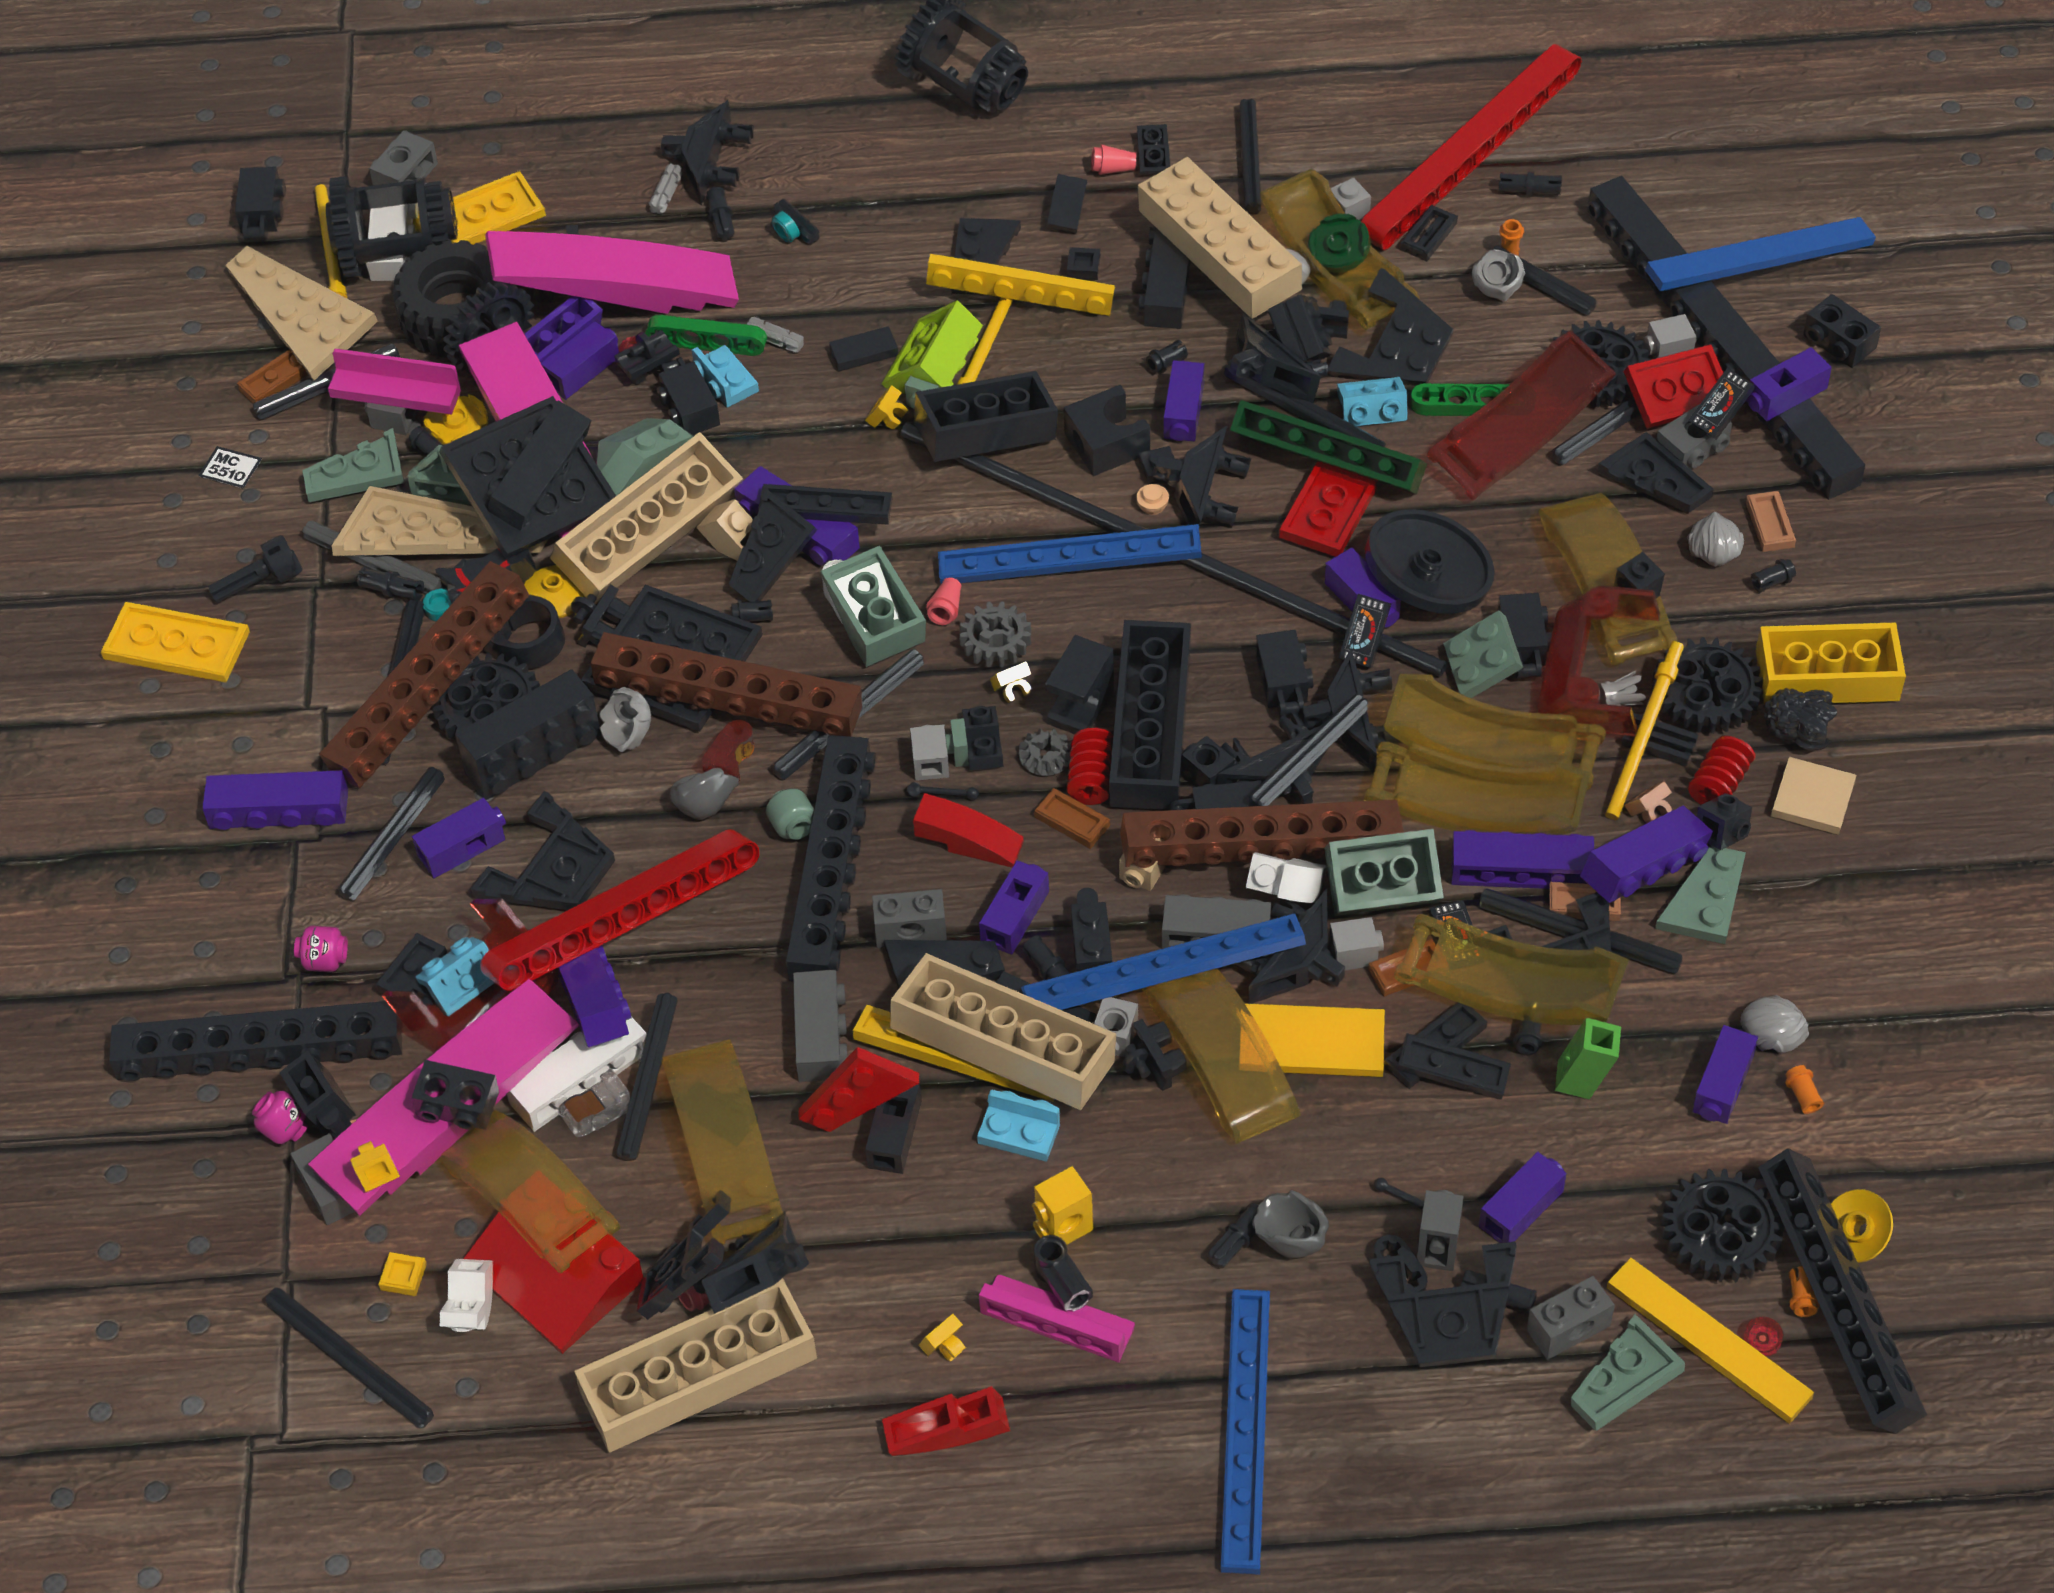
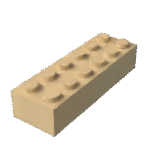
(1220, 237)
(646, 518)
(1003, 1031)
(695, 1365)

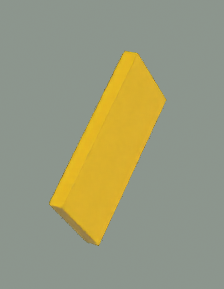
(494, 207)
(175, 642)
(1324, 1038)

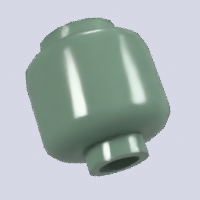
(790, 813)

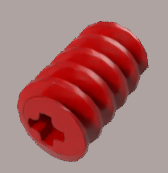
(1090, 766)
(1721, 769)

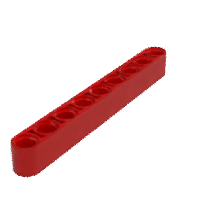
(619, 909)

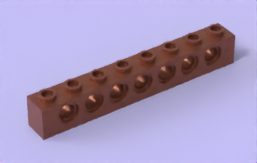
(425, 674)
(727, 684)
(1251, 830)

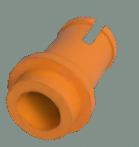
(1511, 233)
(1800, 1080)
(1803, 1297)

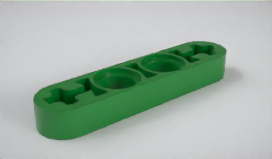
(750, 338)
(1470, 392)

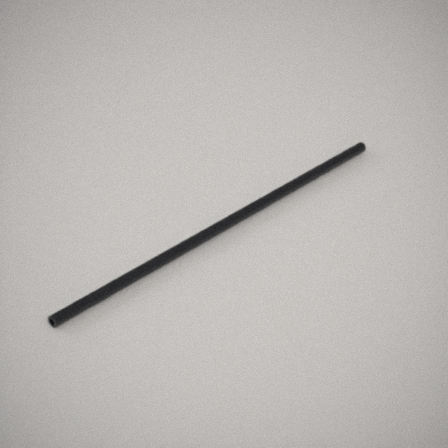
(1206, 563)

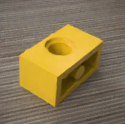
(1063, 1206)

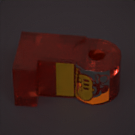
(730, 748)

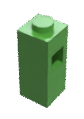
(1588, 1058)

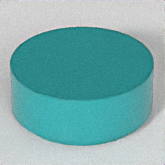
(785, 227)
(436, 603)

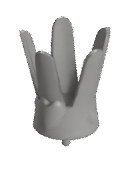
(1620, 691)

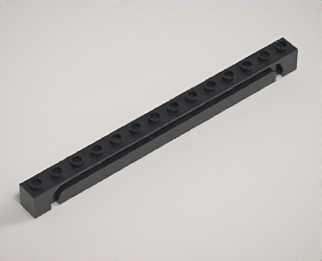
(1801, 429)

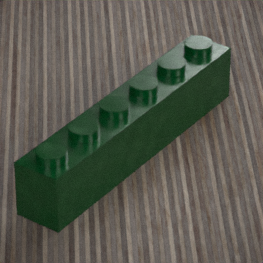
(1328, 446)

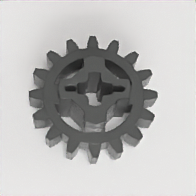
(995, 634)

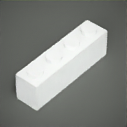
(572, 1071)

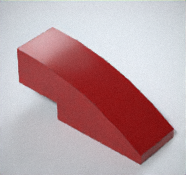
(966, 831)
(946, 1423)

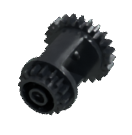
(932, 40)
(348, 227)

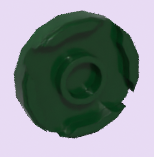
(1340, 242)

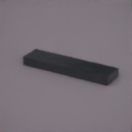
(834, 504)

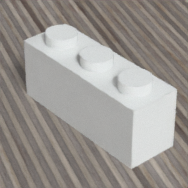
(382, 222)

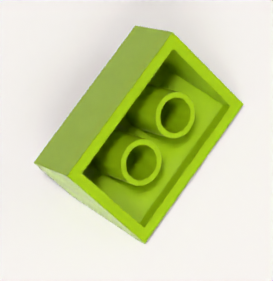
(935, 347)

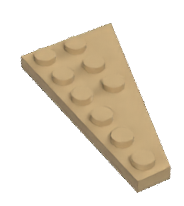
(300, 310)
(413, 524)

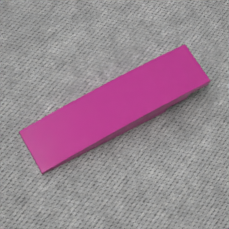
(613, 269)
(508, 373)
(501, 1042)

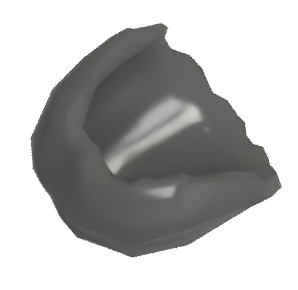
(704, 793)
(1291, 1224)

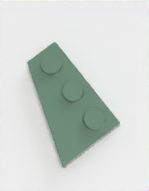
(370, 465)
(1706, 898)
(1629, 1373)

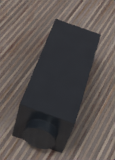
(893, 1131)

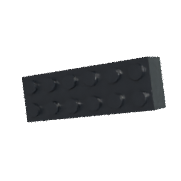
(1150, 714)

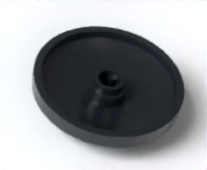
(1429, 561)

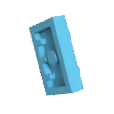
(725, 375)
(1373, 401)
(457, 975)
(1019, 1125)

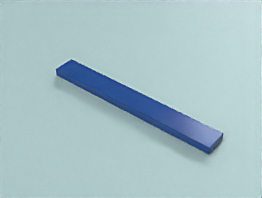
(1760, 253)
(1070, 554)
(1168, 963)
(1245, 1432)

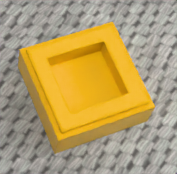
(402, 1274)

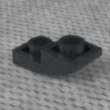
(1153, 148)
(1067, 203)
(983, 737)

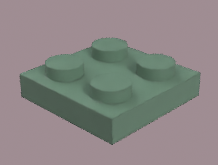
(1483, 655)

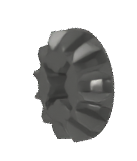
(1054, 760)

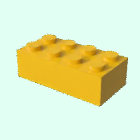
(1845, 659)

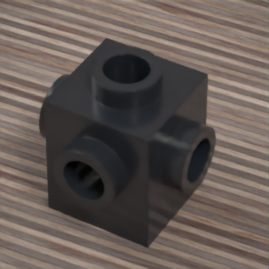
(1727, 819)

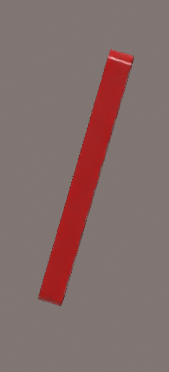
(1470, 145)

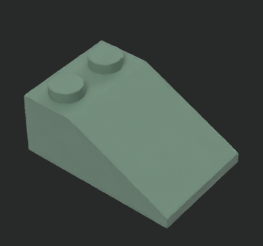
(874, 606)

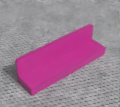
(394, 381)
(1043, 1314)

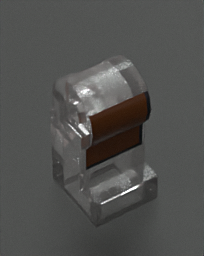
(596, 1105)

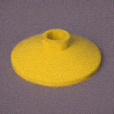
(555, 587)
(1860, 1208)

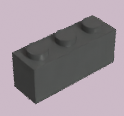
(1198, 917)
(818, 1024)

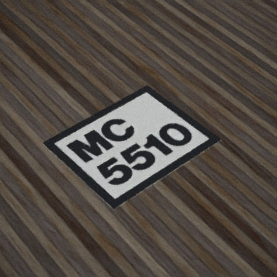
(230, 467)

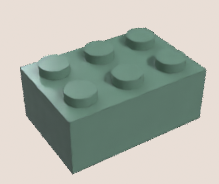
(1383, 872)

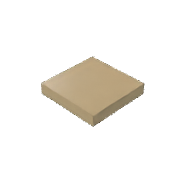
(1813, 795)

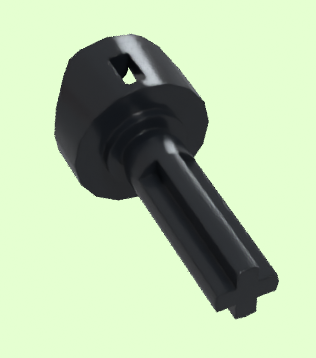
(276, 559)

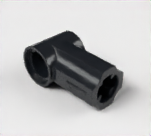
(1061, 1274)

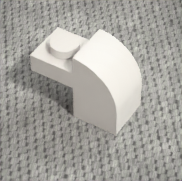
(1288, 879)
(468, 1295)

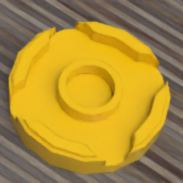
(466, 418)

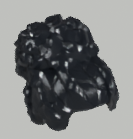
(1800, 717)

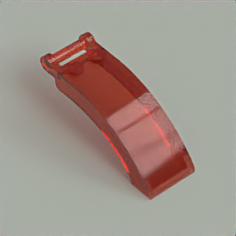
(1523, 415)

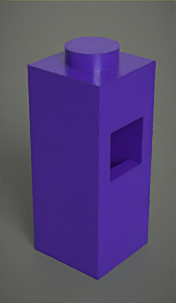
(581, 359)
(1789, 384)
(1184, 401)
(1350, 575)
(459, 837)
(1014, 906)
(1725, 1074)
(1523, 1199)

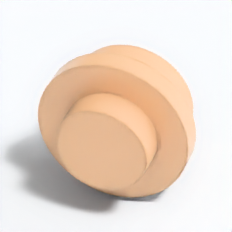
(1152, 498)

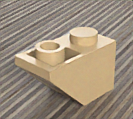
(727, 528)

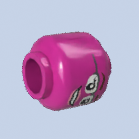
(321, 948)
(279, 1117)

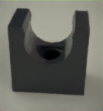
(1095, 435)
(1082, 683)

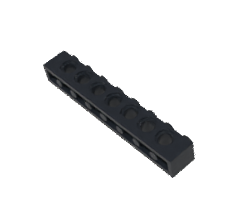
(841, 780)
(239, 1033)
(1842, 1292)

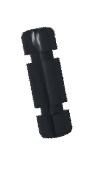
(807, 230)

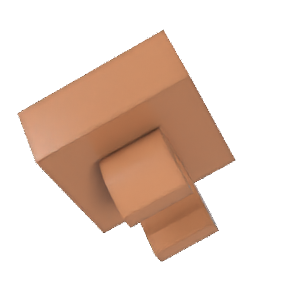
(1649, 800)

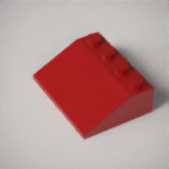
(555, 1303)

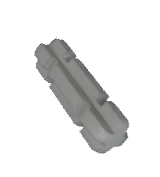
(665, 189)
(779, 335)

